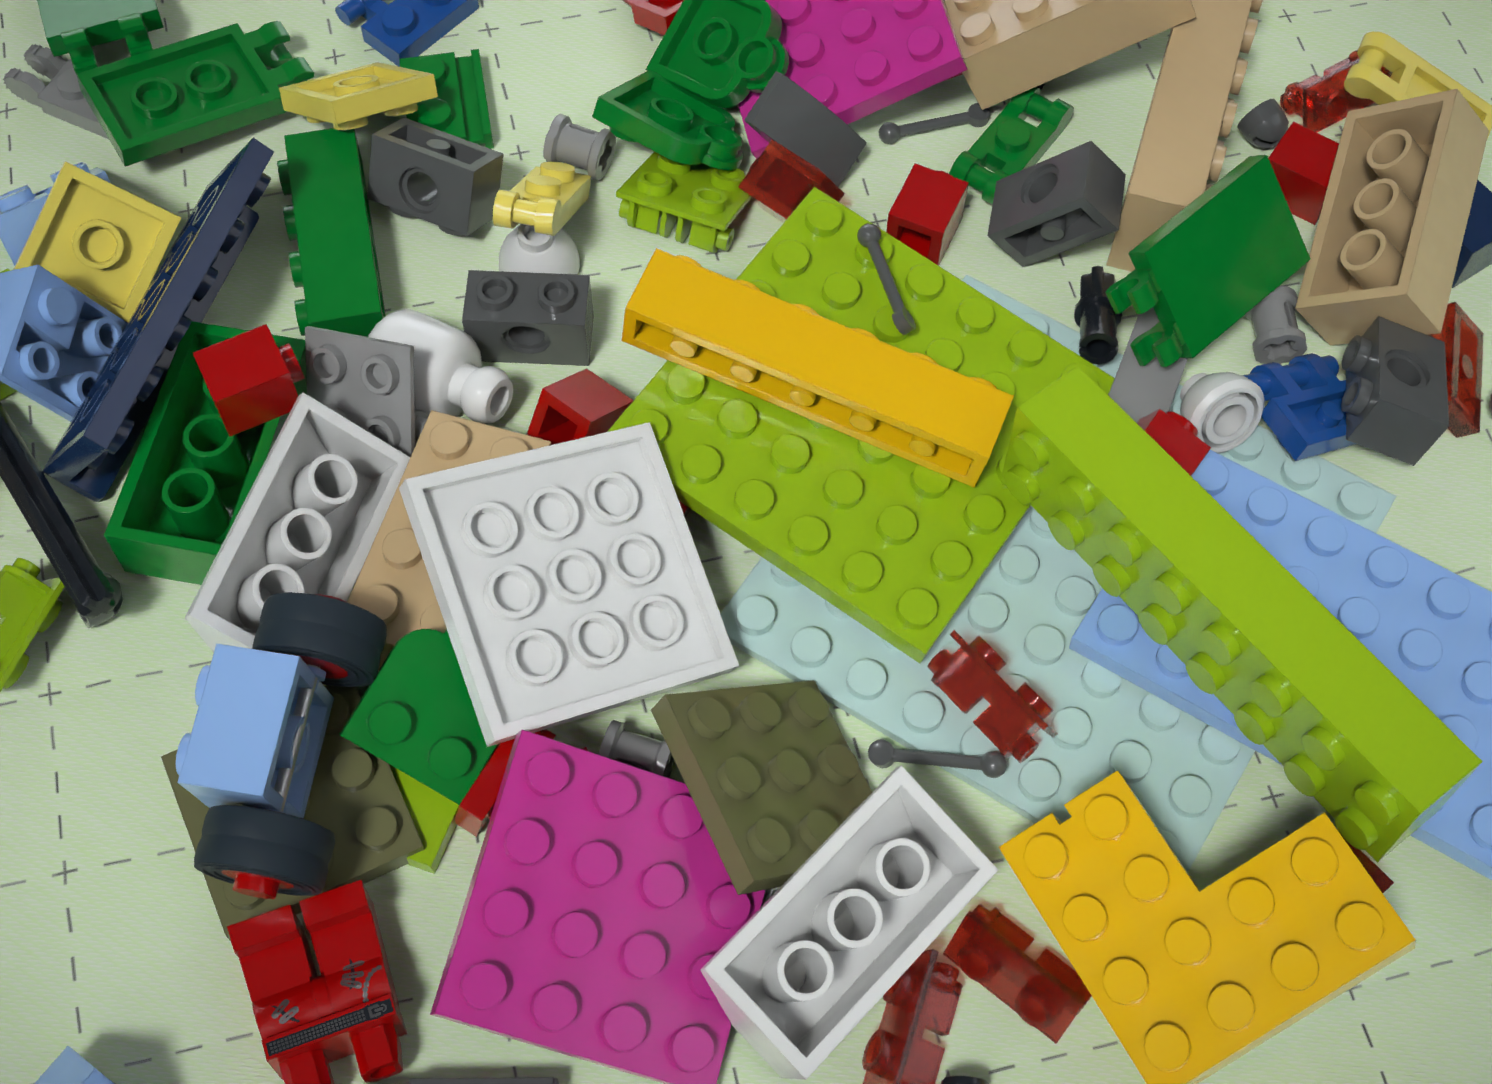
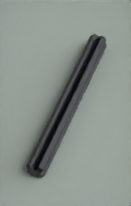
(52, 524)

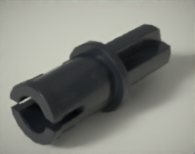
(1096, 317)

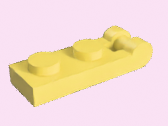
(1409, 78)
(543, 198)

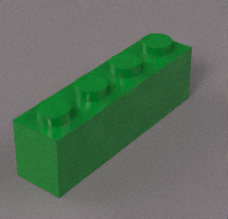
(332, 231)

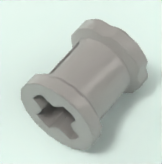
(579, 146)
(1277, 327)
(636, 750)

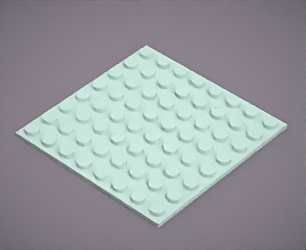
(1028, 613)

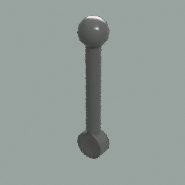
(891, 132)
(869, 237)
(884, 755)

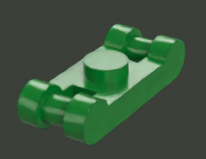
(1011, 142)

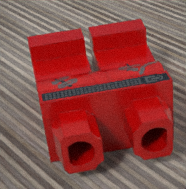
(329, 1016)

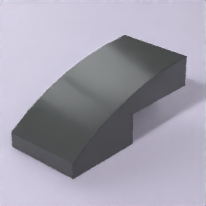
(805, 127)

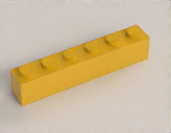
(815, 367)

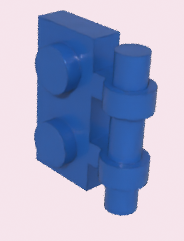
(405, 26)
(1304, 404)

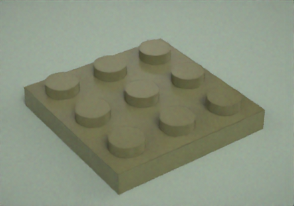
(763, 774)
(349, 795)

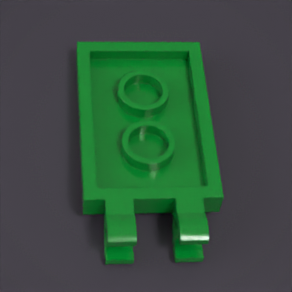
(81, 24)
(192, 89)
(1211, 263)

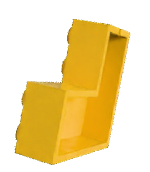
(1210, 970)

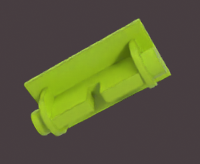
(25, 609)

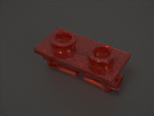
(1324, 98)
(1012, 714)
(993, 954)
(917, 1001)

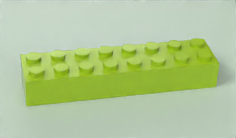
(1234, 616)

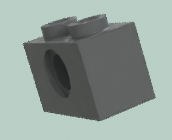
(434, 176)
(1057, 204)
(529, 317)
(1395, 390)

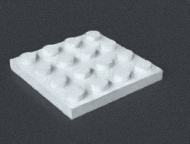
(567, 580)

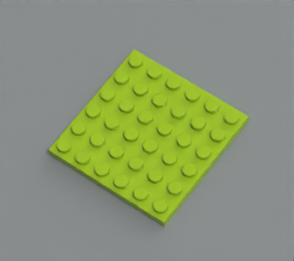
(826, 508)

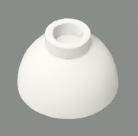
(538, 253)
(1222, 408)

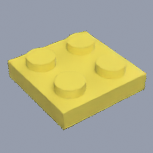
(357, 93)
(99, 239)

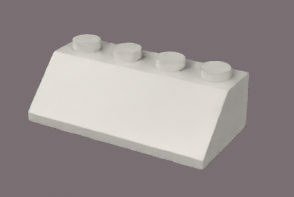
(301, 522)
(846, 926)

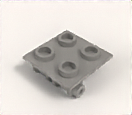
(366, 383)

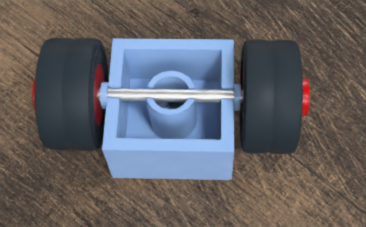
(262, 740)

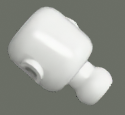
(447, 368)

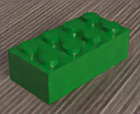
(189, 471)

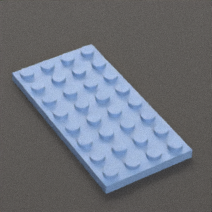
(1399, 605)

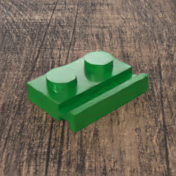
(461, 98)

